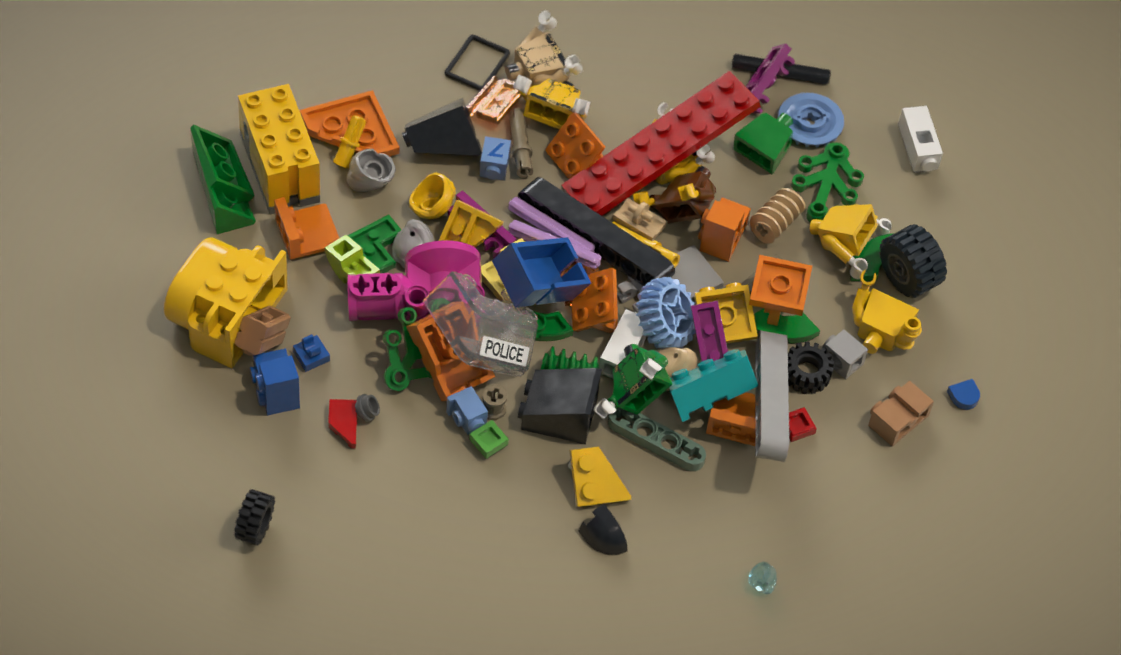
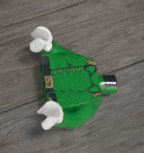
(637, 381)

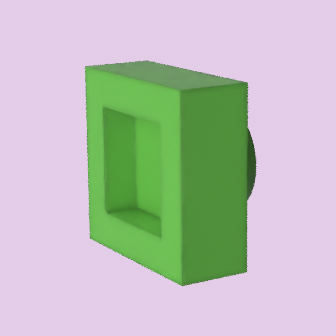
(489, 439)

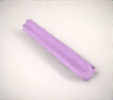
(546, 223)
(530, 233)

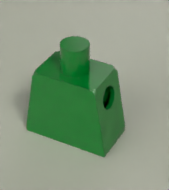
(765, 140)

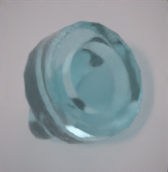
(763, 577)

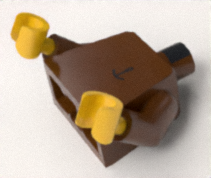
(684, 197)

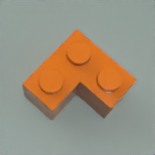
(723, 228)

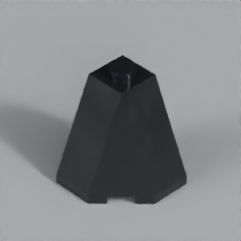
(443, 131)

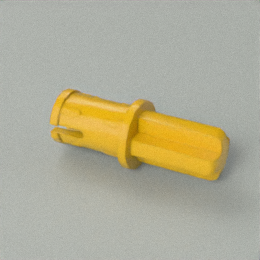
(350, 141)

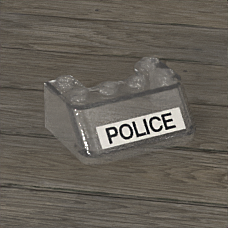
(483, 329)

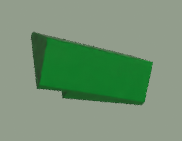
(222, 180)

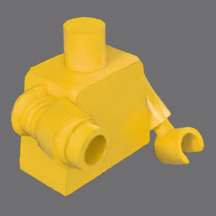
(884, 319)

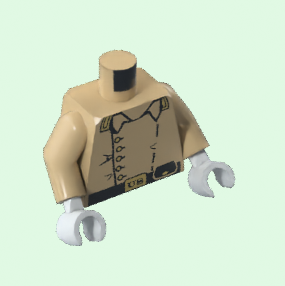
(540, 57)

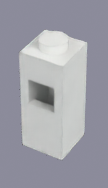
(920, 139)
(626, 333)

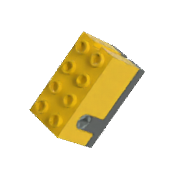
(279, 147)

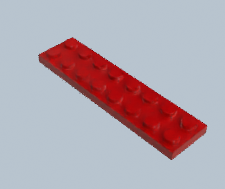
(662, 144)

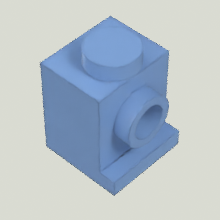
(467, 410)

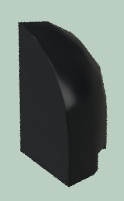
(604, 533)

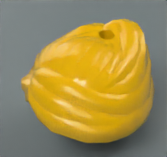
(432, 196)

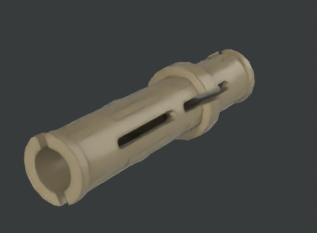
(521, 150)

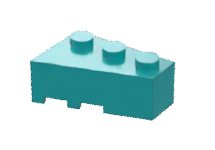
(712, 382)

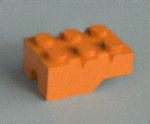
(439, 358)

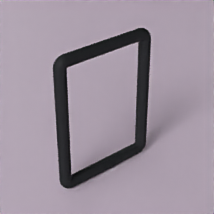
(461, 51)

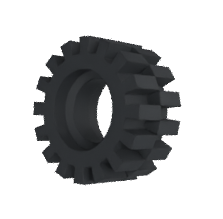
(811, 355)
(254, 517)

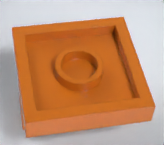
(780, 287)

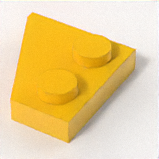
(469, 225)
(595, 478)

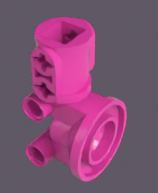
(426, 266)

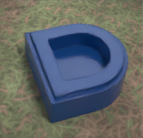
(964, 394)

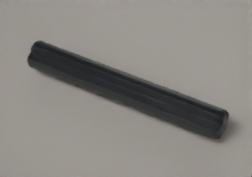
(795, 71)

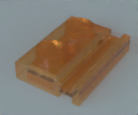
(494, 100)

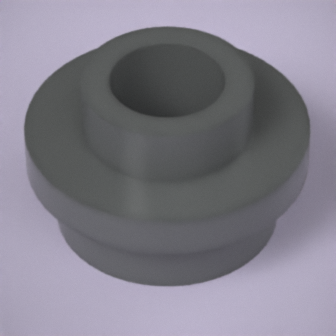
(367, 407)

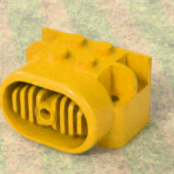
(218, 290)

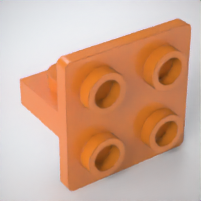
(575, 147)
(597, 304)

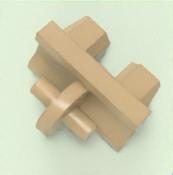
(639, 219)

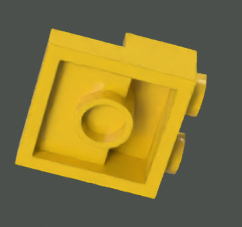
(734, 309)

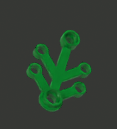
(836, 156)
(412, 353)

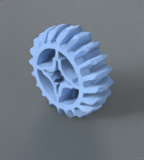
(666, 313)

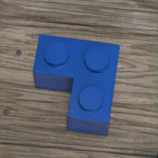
(276, 381)

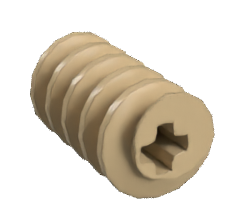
(777, 215)

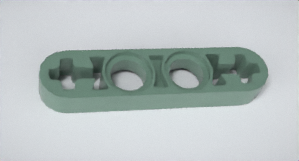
(659, 434)

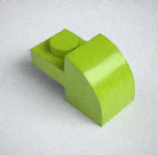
(348, 259)

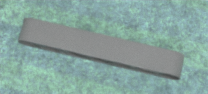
(771, 397)

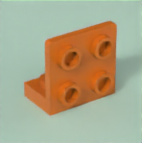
(305, 229)
(734, 419)

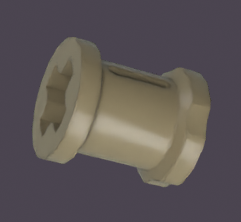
(497, 404)

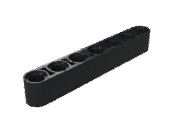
(610, 241)

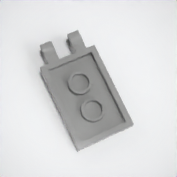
(691, 270)

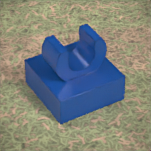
(311, 352)

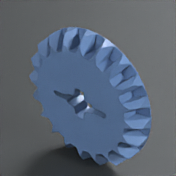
(823, 112)

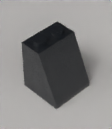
(561, 403)

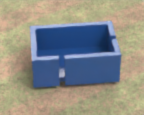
(534, 269)

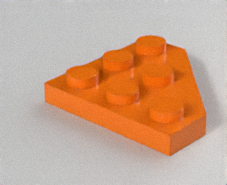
(331, 120)

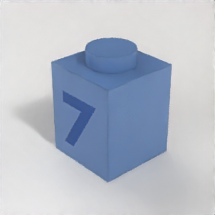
(495, 158)

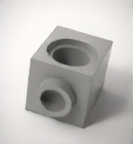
(846, 353)

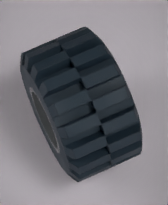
(913, 261)

